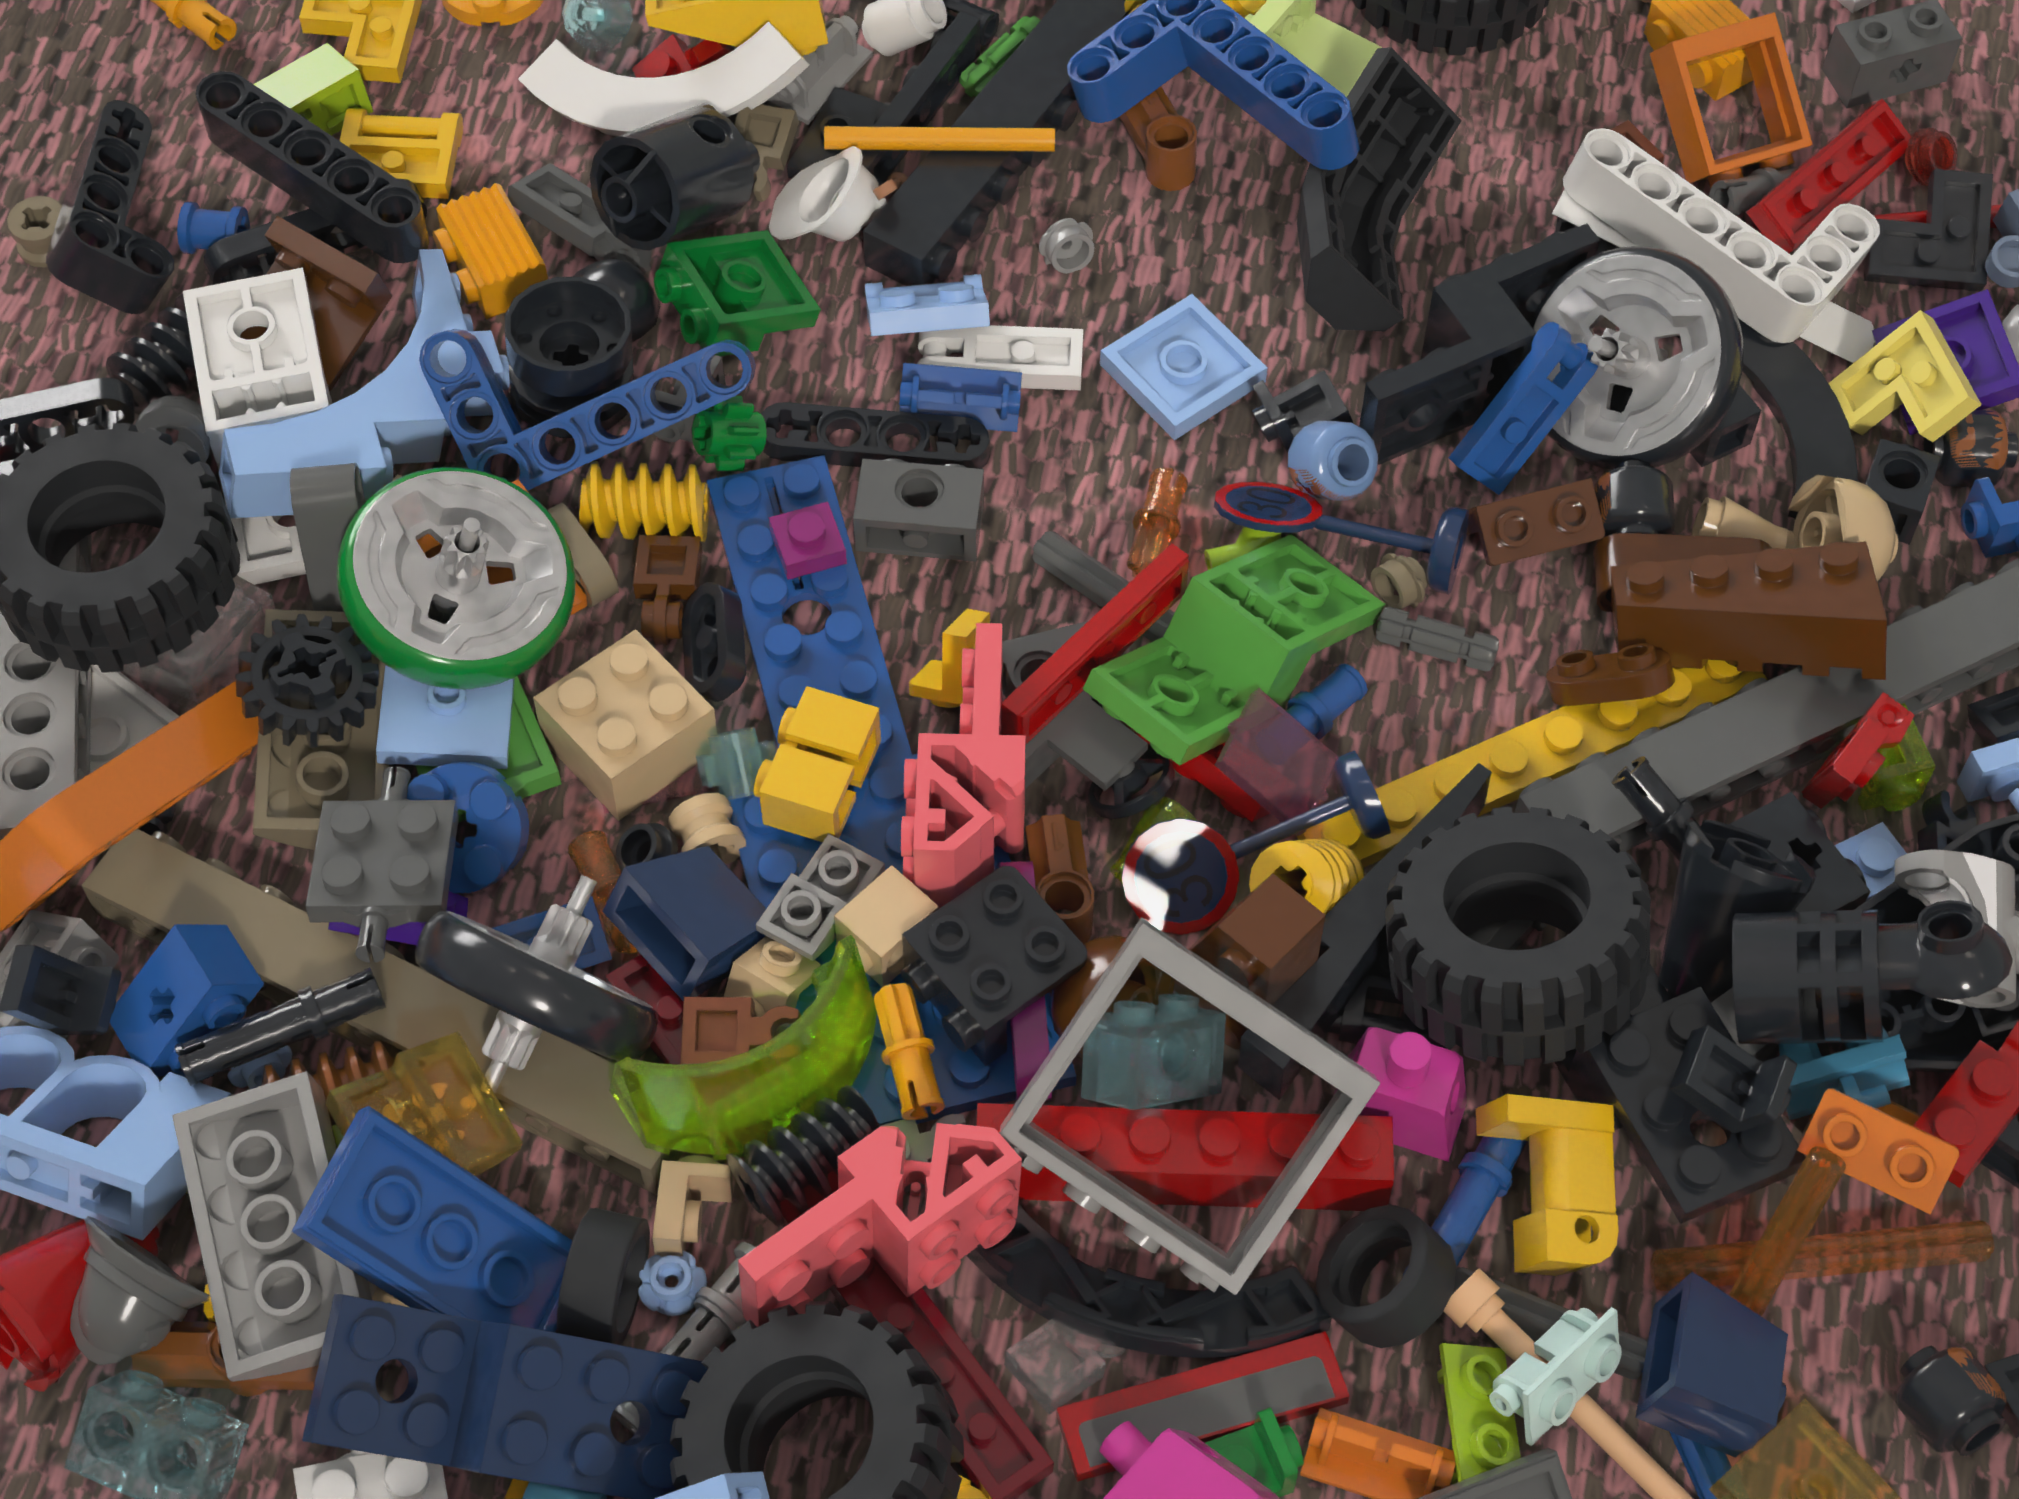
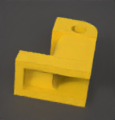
(1568, 1180)

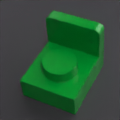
(1264, 1452)

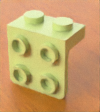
(1315, 41)

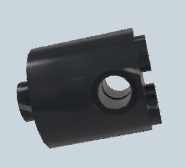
(672, 177)

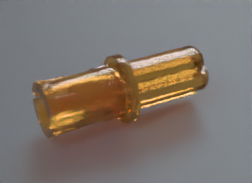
(1157, 520)
(596, 861)

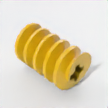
(644, 502)
(1314, 868)

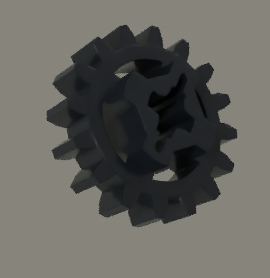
(305, 683)

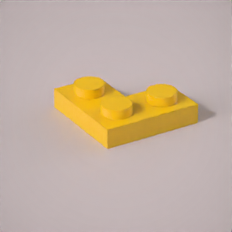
(376, 29)

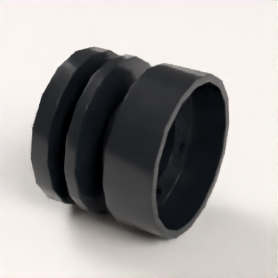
(566, 347)

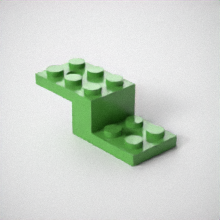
(1232, 633)

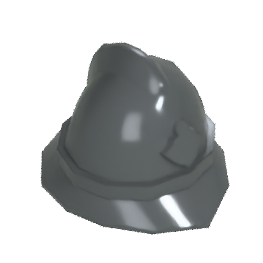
(125, 1297)

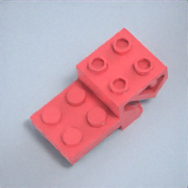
(965, 786)
(967, 1203)

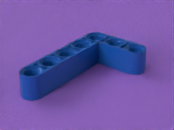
(1230, 55)
(581, 422)

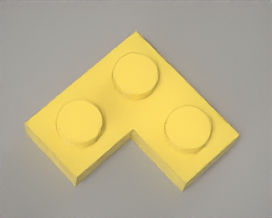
(1908, 369)

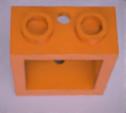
(1773, 83)

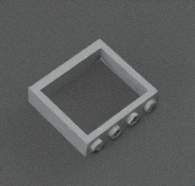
(1145, 1221)

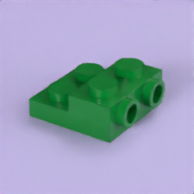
(733, 289)

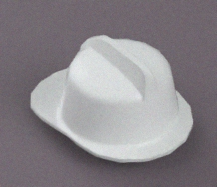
(827, 199)

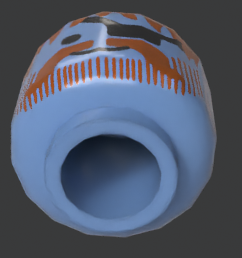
(1332, 460)

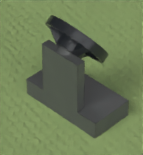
(1102, 752)

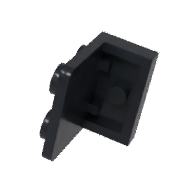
(989, 959)

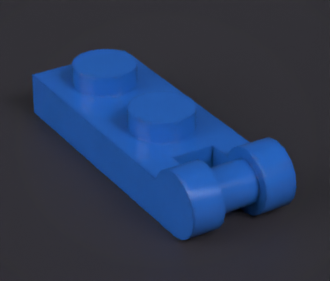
(1525, 408)

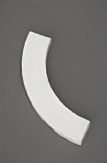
(627, 103)

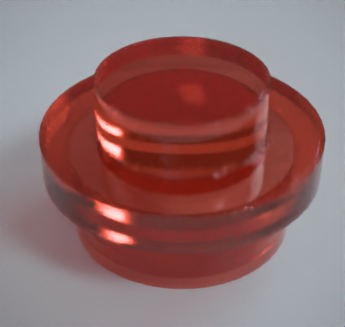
(1928, 151)

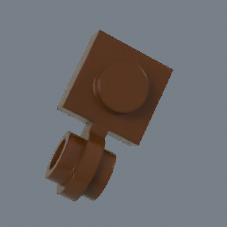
(665, 571)

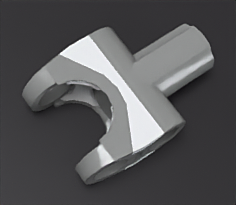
(1976, 881)

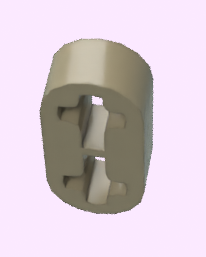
(590, 565)

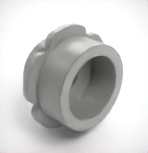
(1067, 240)

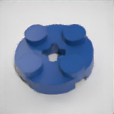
(490, 805)

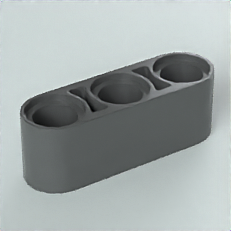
(323, 507)

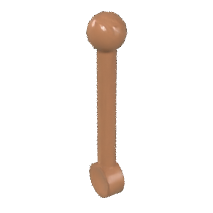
(892, 184)

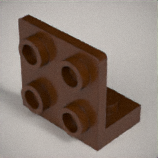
(341, 290)

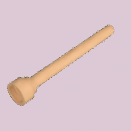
(1480, 1308)

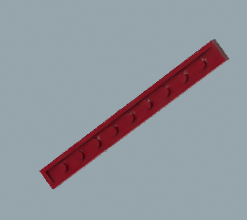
(998, 1446)

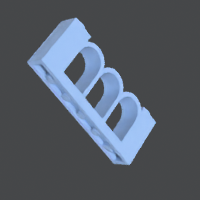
(133, 1172)

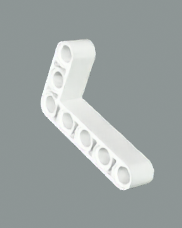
(1661, 210)

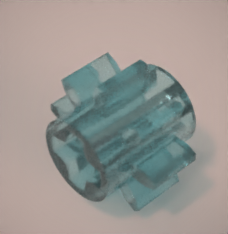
(734, 761)

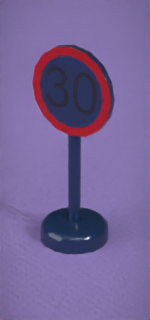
(1289, 510)
(1188, 875)

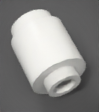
(902, 24)

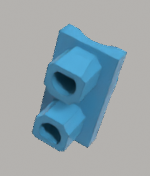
(1860, 1071)

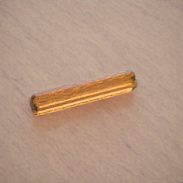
(1788, 1229)

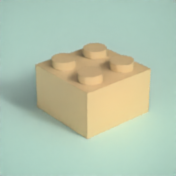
(625, 723)

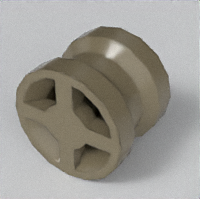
(32, 227)

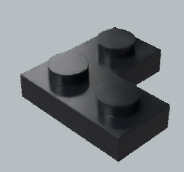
(1947, 248)

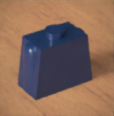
(686, 917)
(1712, 1369)

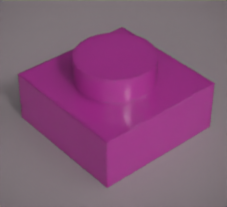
(807, 540)

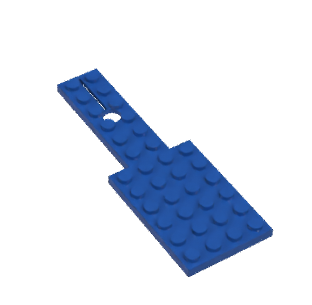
(850, 664)

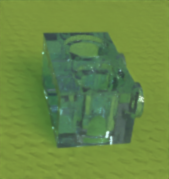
(155, 1458)

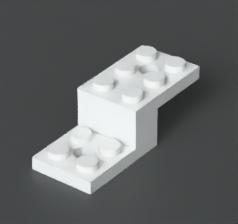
(257, 385)

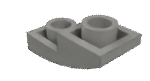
(806, 905)

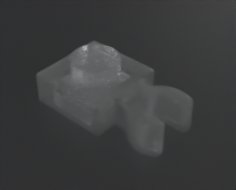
(1059, 1362)

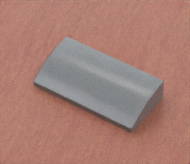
(248, 1180)

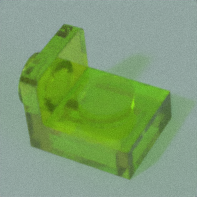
(1901, 776)

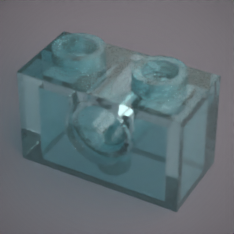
(1154, 1053)

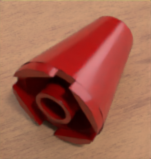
(38, 1300)

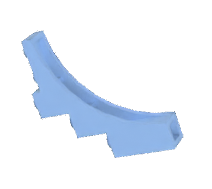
(378, 426)

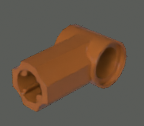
(1163, 140)
(1061, 870)

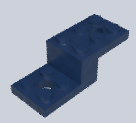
(498, 1399)

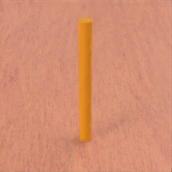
(939, 138)

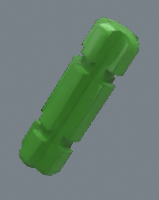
(975, 76)

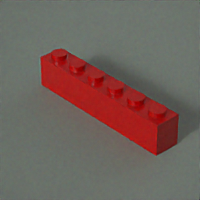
(1210, 1155)

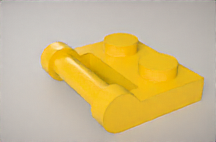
(408, 147)

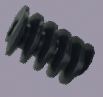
(156, 357)
(802, 1155)

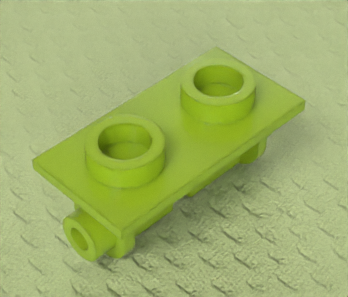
(1479, 1433)

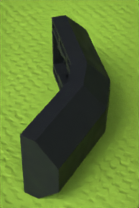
(1355, 211)

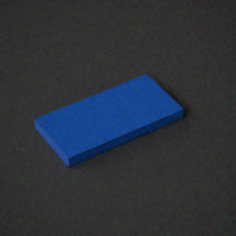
(432, 1230)

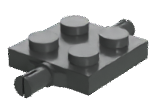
(382, 862)

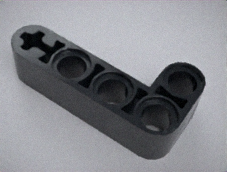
(90, 240)

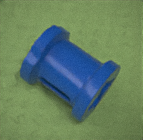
(204, 227)

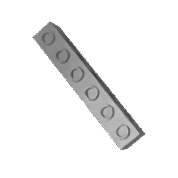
(54, 702)

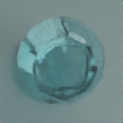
(597, 23)

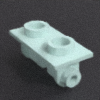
(1579, 1355)

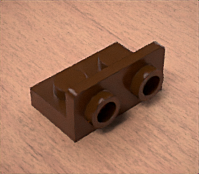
(1537, 522)

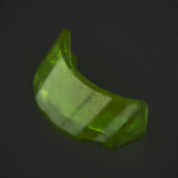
(742, 1097)

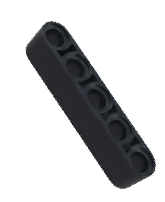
(313, 167)

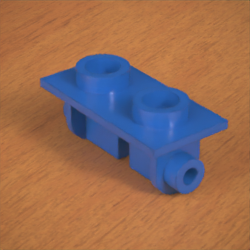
(963, 392)

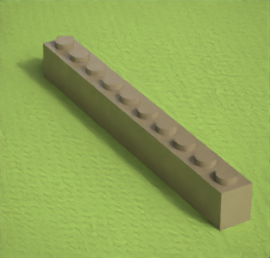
(559, 1095)

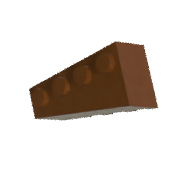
(1757, 608)

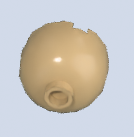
(1843, 512)

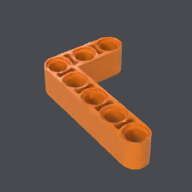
(120, 799)

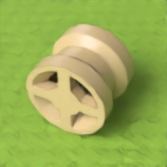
(707, 822)

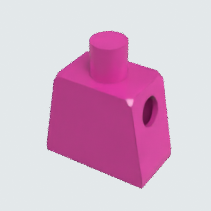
(1417, 1087)
(1174, 1468)

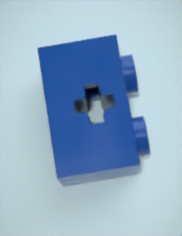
(183, 992)

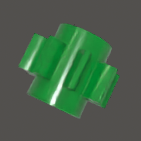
(729, 434)

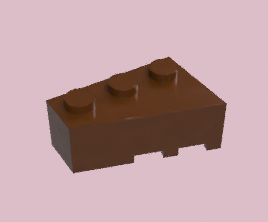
(1261, 945)

